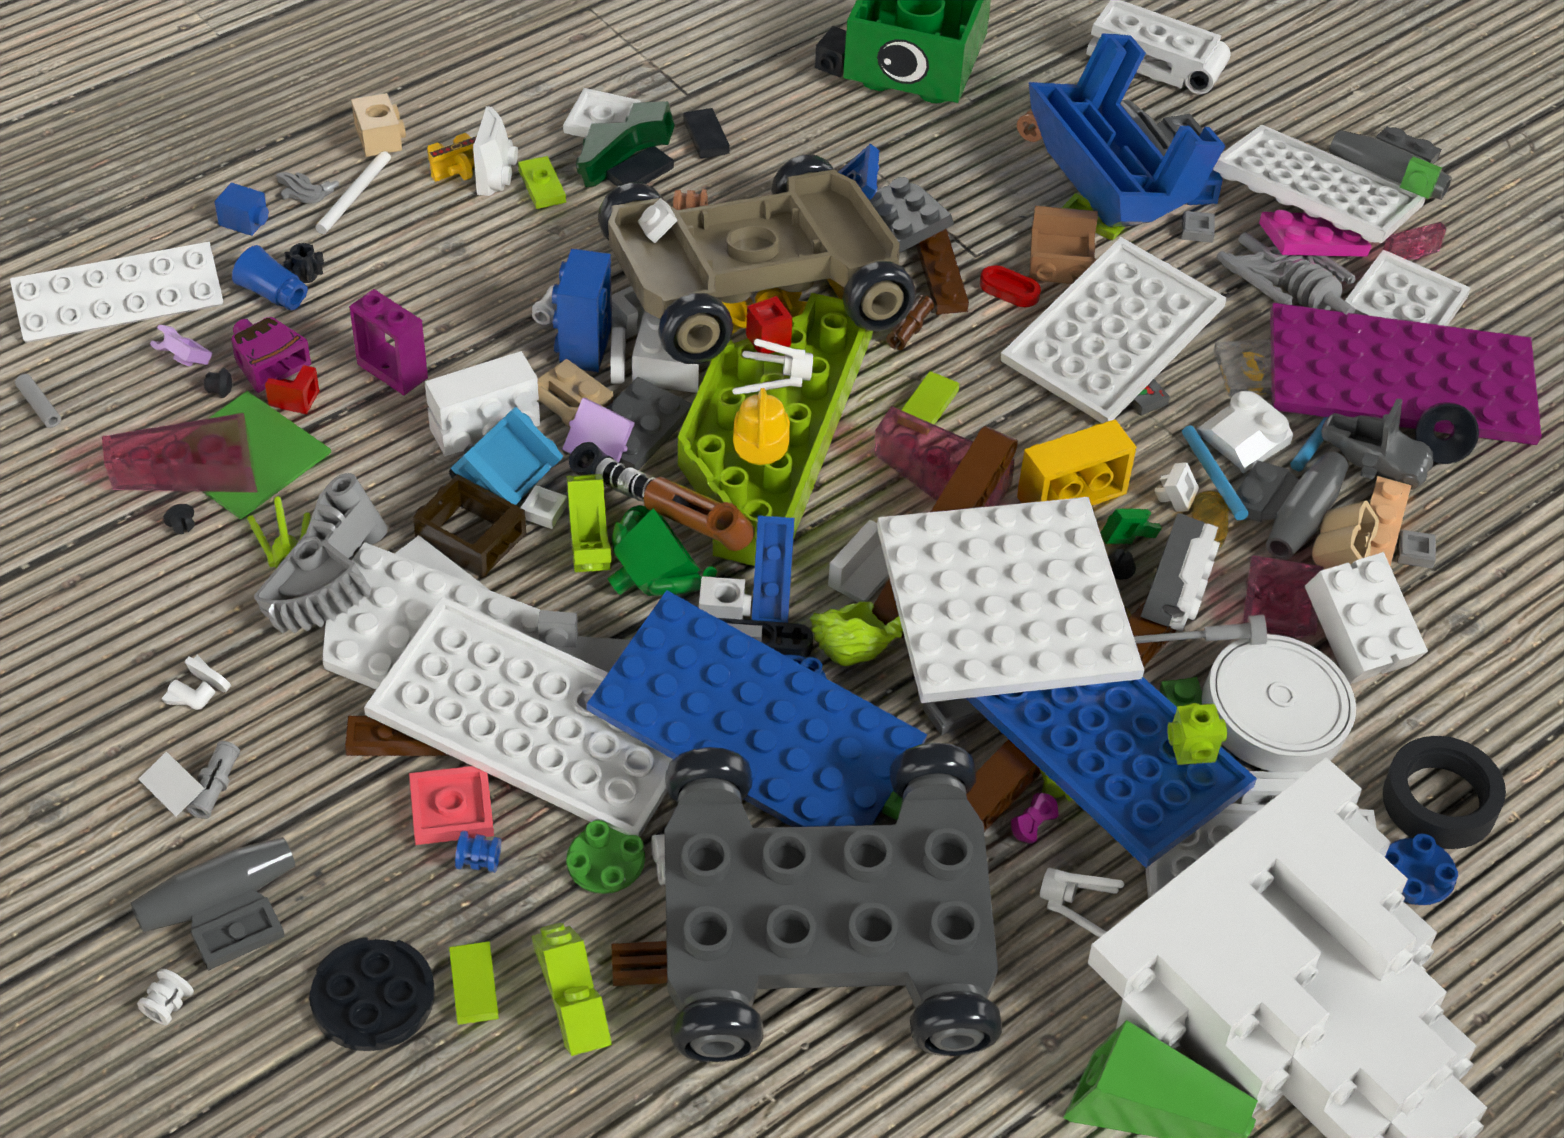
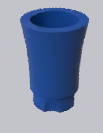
(268, 278)

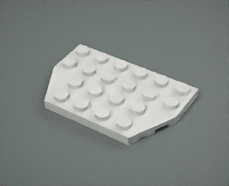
(403, 594)

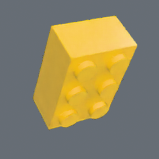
(1079, 465)

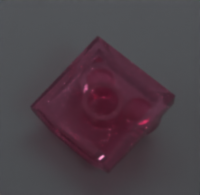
(1280, 594)

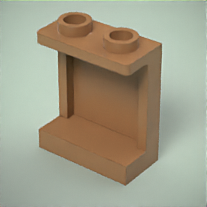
(1061, 243)

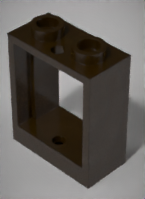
(492, 546)

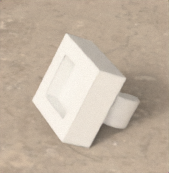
(1178, 487)

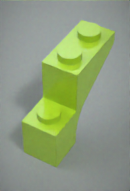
(571, 986)

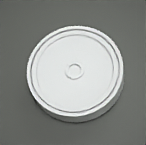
(1280, 703)

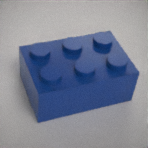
(583, 309)

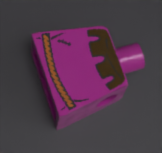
(268, 351)

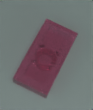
(1417, 241)

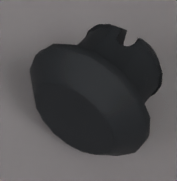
(218, 382)
(180, 518)
(1122, 564)

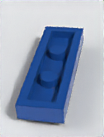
(773, 568)

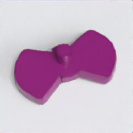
(1026, 825)

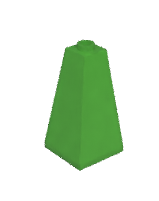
(1157, 1092)

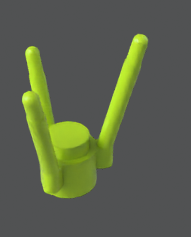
(282, 544)

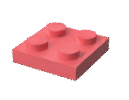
(450, 802)

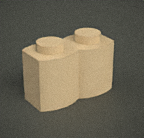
(1345, 535)

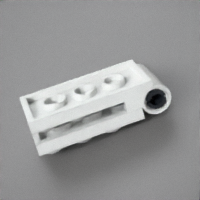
(1173, 49)

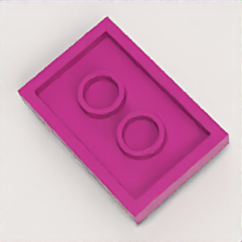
(1310, 235)

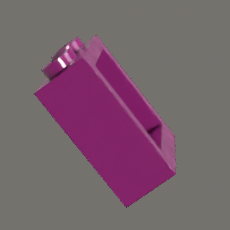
(370, 320)

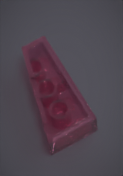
(927, 453)
(183, 457)

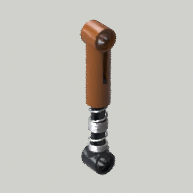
(714, 519)

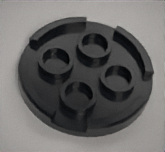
(372, 994)

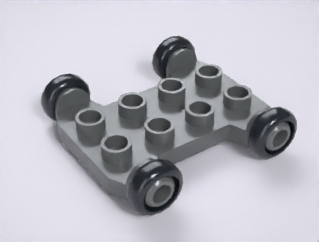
(828, 905)

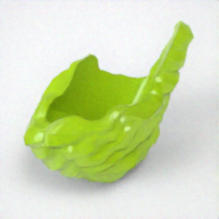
(853, 633)

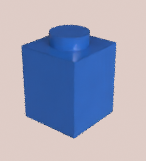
(241, 209)

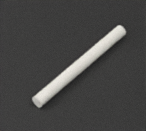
(352, 192)

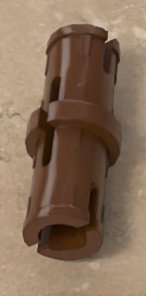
(911, 324)

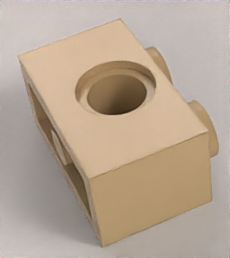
(378, 124)

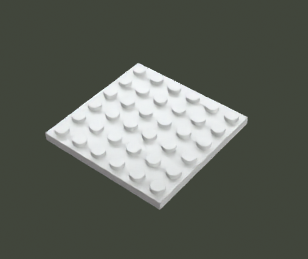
(1007, 599)

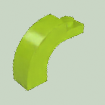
(588, 523)

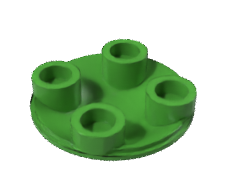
(605, 858)

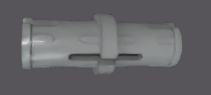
(214, 779)

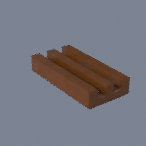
(635, 955)

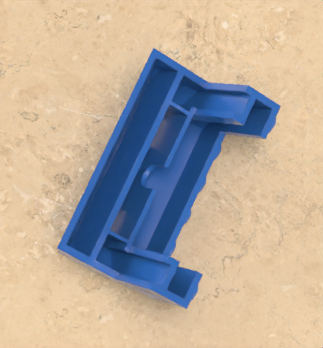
(1106, 149)

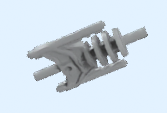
(1303, 276)

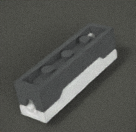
(1182, 573)

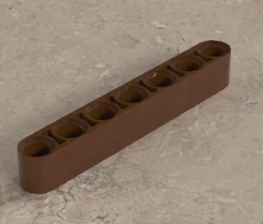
(967, 488)

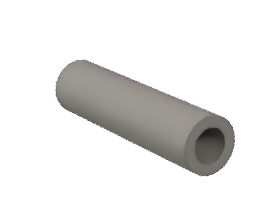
(38, 400)

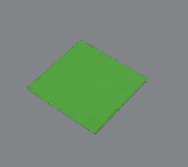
(278, 450)

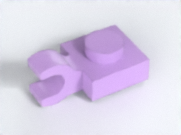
(184, 349)

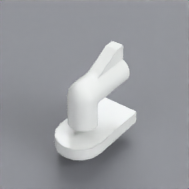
(181, 694)

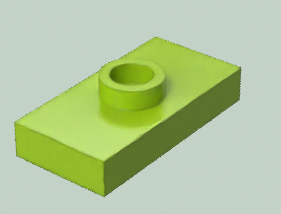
(542, 182)

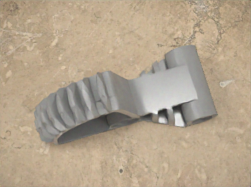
(320, 563)

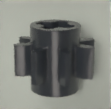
(304, 262)

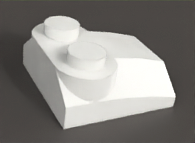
(493, 155)
(1247, 430)

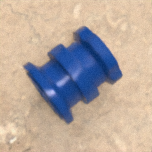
(477, 852)

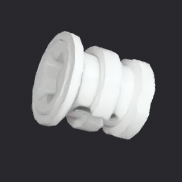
(164, 996)

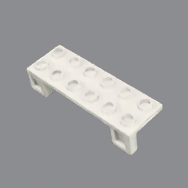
(116, 292)

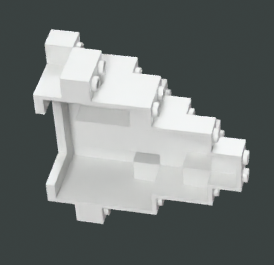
(1300, 972)

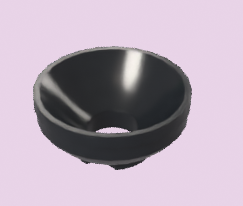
(1459, 442)

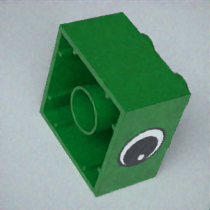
(915, 45)

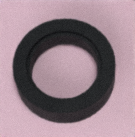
(1460, 759)

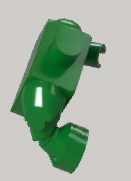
(653, 556)

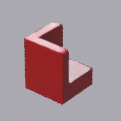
(769, 322)
(295, 394)

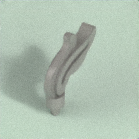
(301, 189)

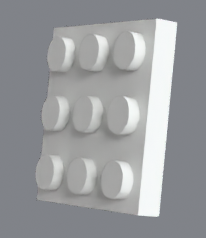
(1407, 292)

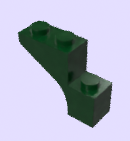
(613, 143)

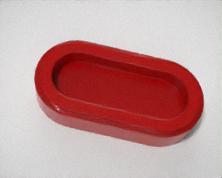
(1010, 286)

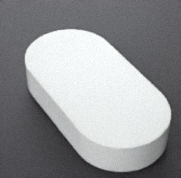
(618, 348)

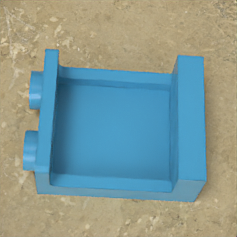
(509, 457)

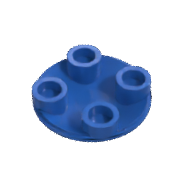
(1427, 867)

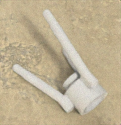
(796, 365)
(1062, 886)

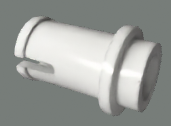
(544, 310)

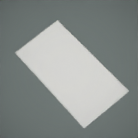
(171, 783)

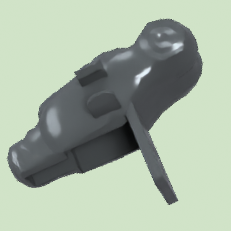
(1380, 446)

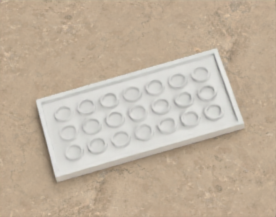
(519, 717)

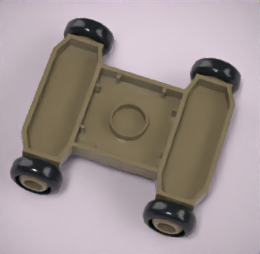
(722, 252)

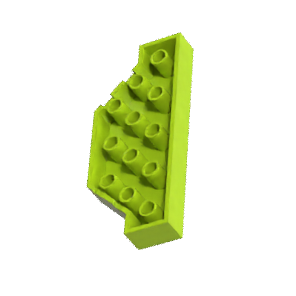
(814, 412)

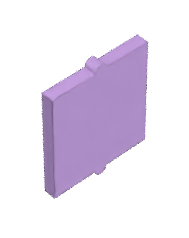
(599, 426)

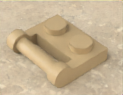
(570, 385)

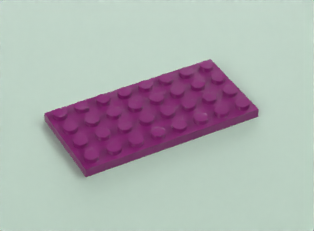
(1366, 362)

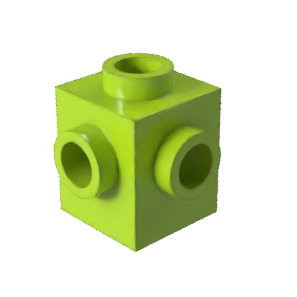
(1196, 733)

